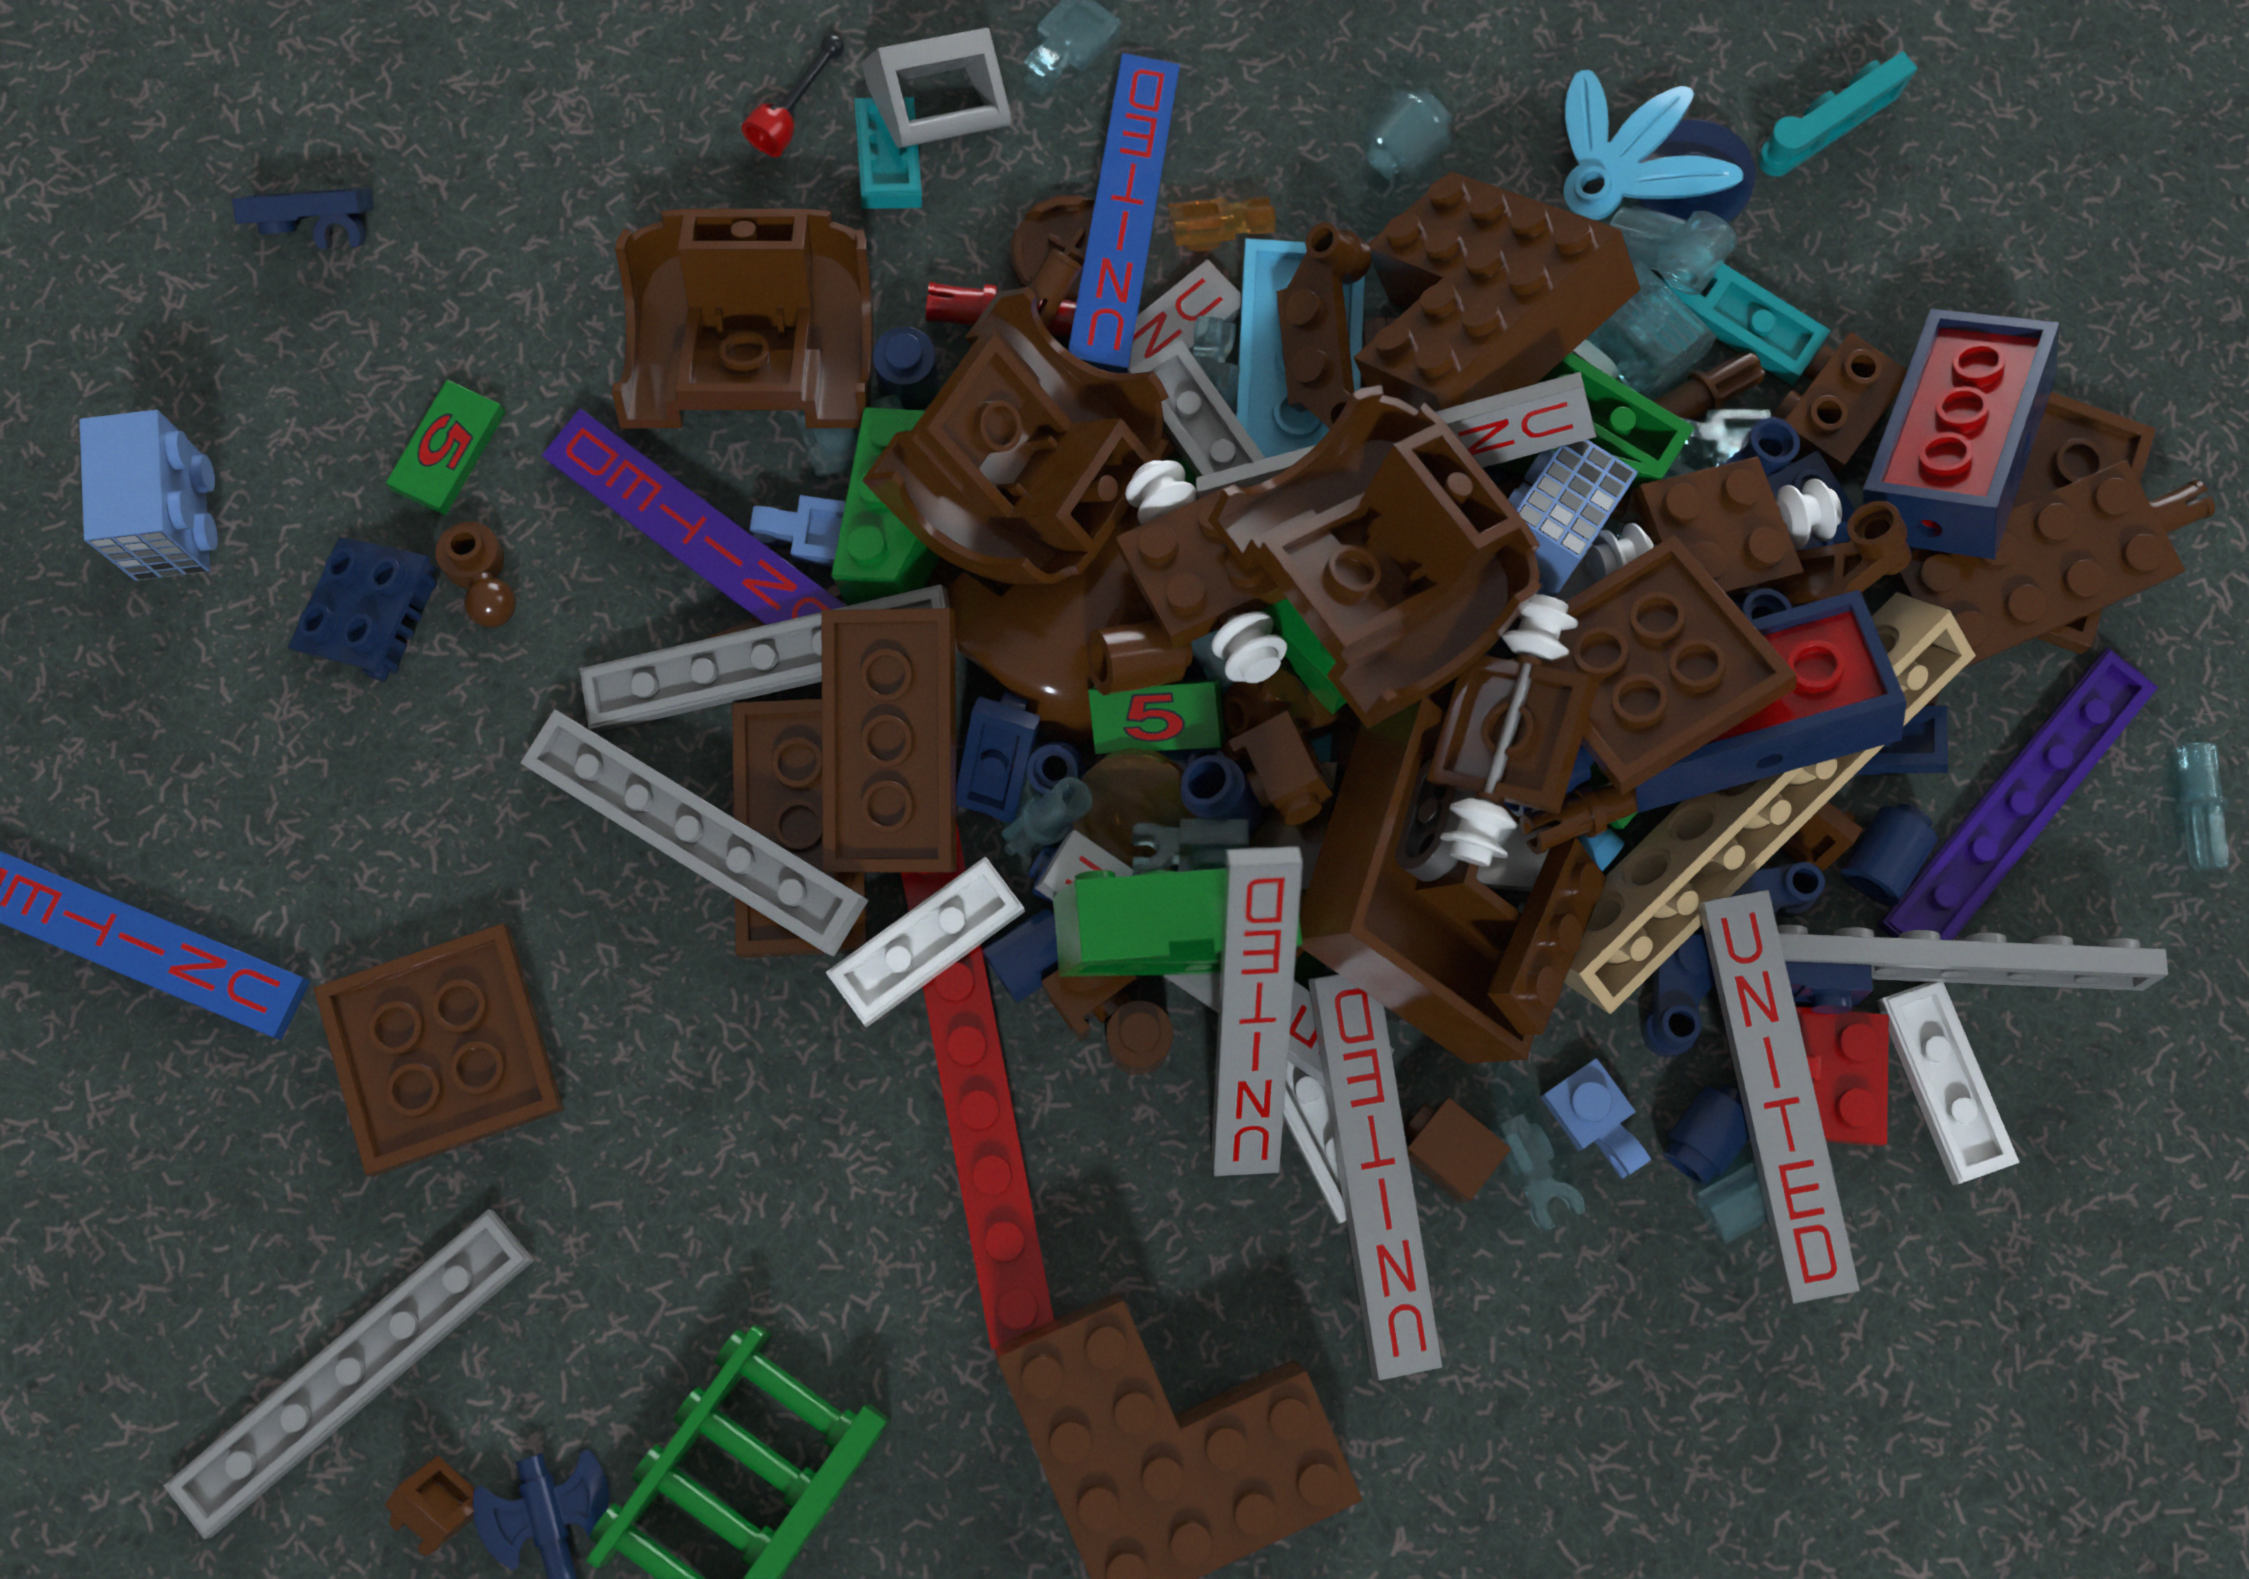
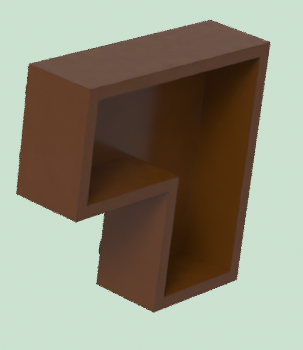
(1489, 292)
(1400, 939)
(1161, 1488)

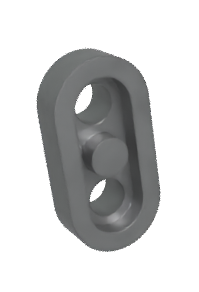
(1427, 817)

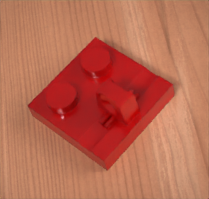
(1849, 1073)

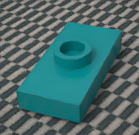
(886, 173)

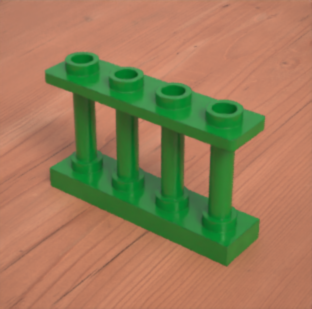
(806, 1492)

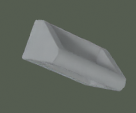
(930, 56)

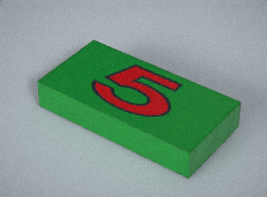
(445, 447)
(1159, 717)

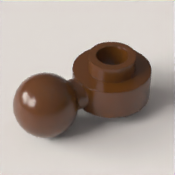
(488, 599)

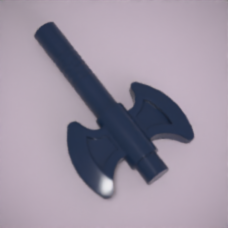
(542, 1513)

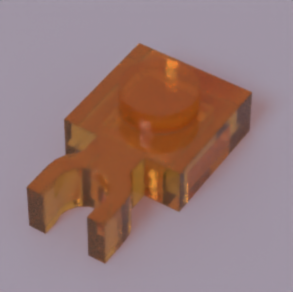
(1208, 222)

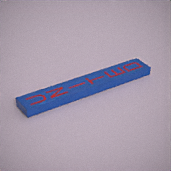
(1124, 213)
(148, 948)

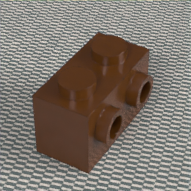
(1843, 401)

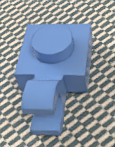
(810, 530)
(1592, 1110)

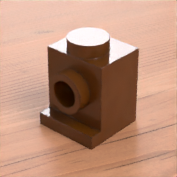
(1255, 703)
(1284, 768)
(1081, 1006)

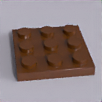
(1668, 663)
(437, 1049)

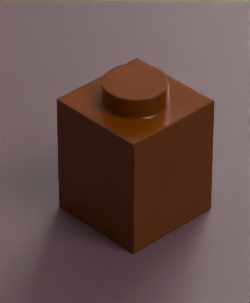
(1453, 1148)

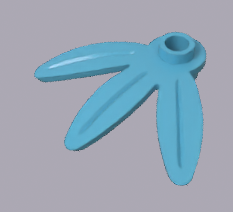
(1619, 161)

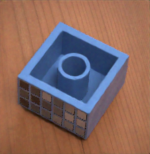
(146, 495)
(1569, 505)

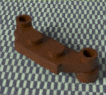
(1316, 323)
(1875, 550)

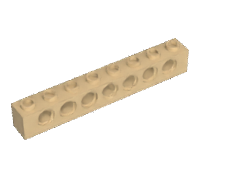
(1727, 835)

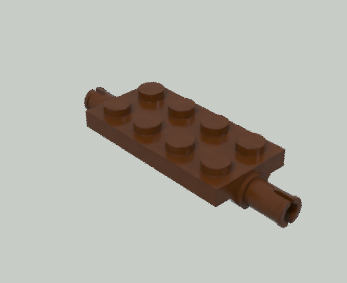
(2059, 560)

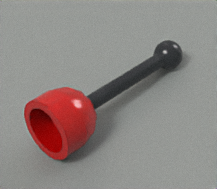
(772, 126)

